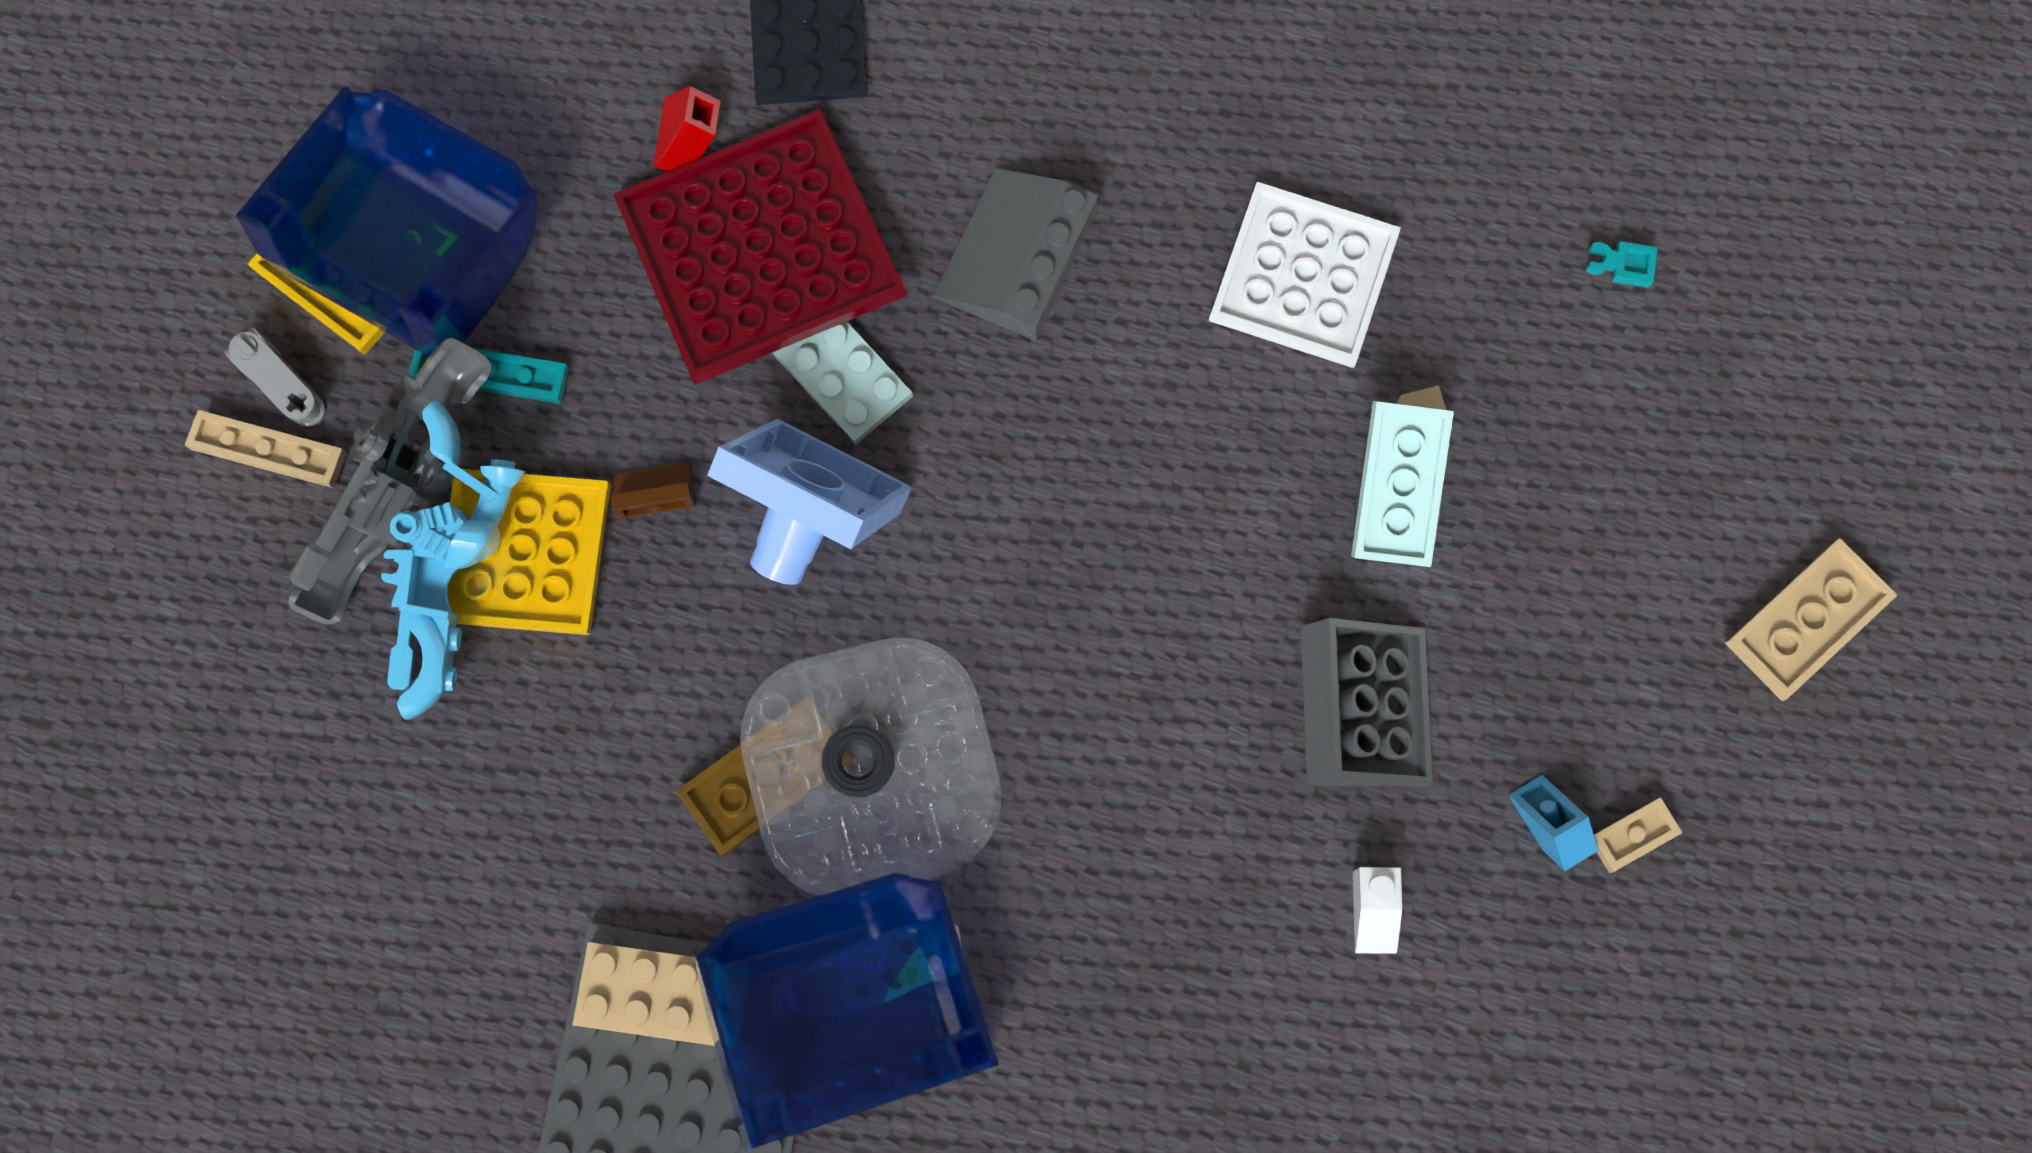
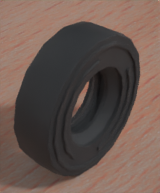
(858, 735)

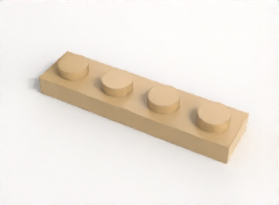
(265, 449)

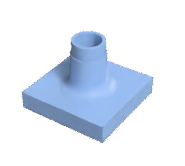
(808, 495)

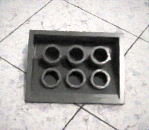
(1018, 250)
(1366, 704)

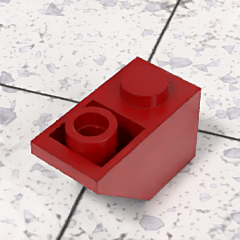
(685, 128)

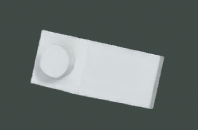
(1377, 909)

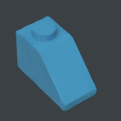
(1555, 822)

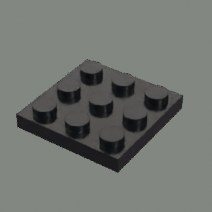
(807, 50)

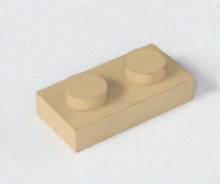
(1636, 835)

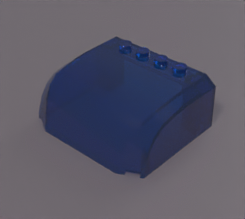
(395, 218)
(840, 1006)

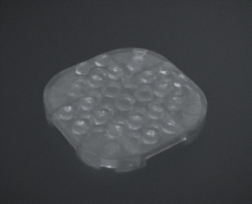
(943, 779)

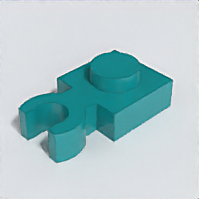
(1629, 263)

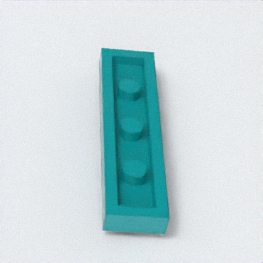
(517, 376)

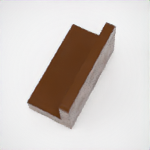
(653, 490)

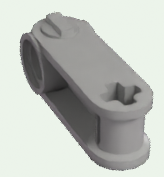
(275, 377)

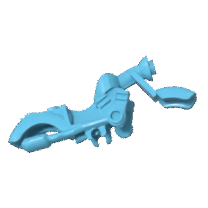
(441, 545)

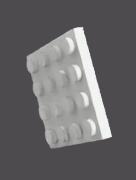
(1305, 274)

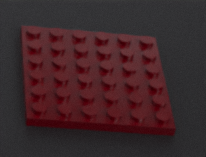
(759, 246)

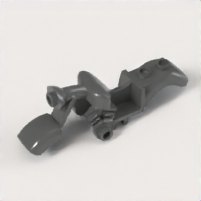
(384, 484)

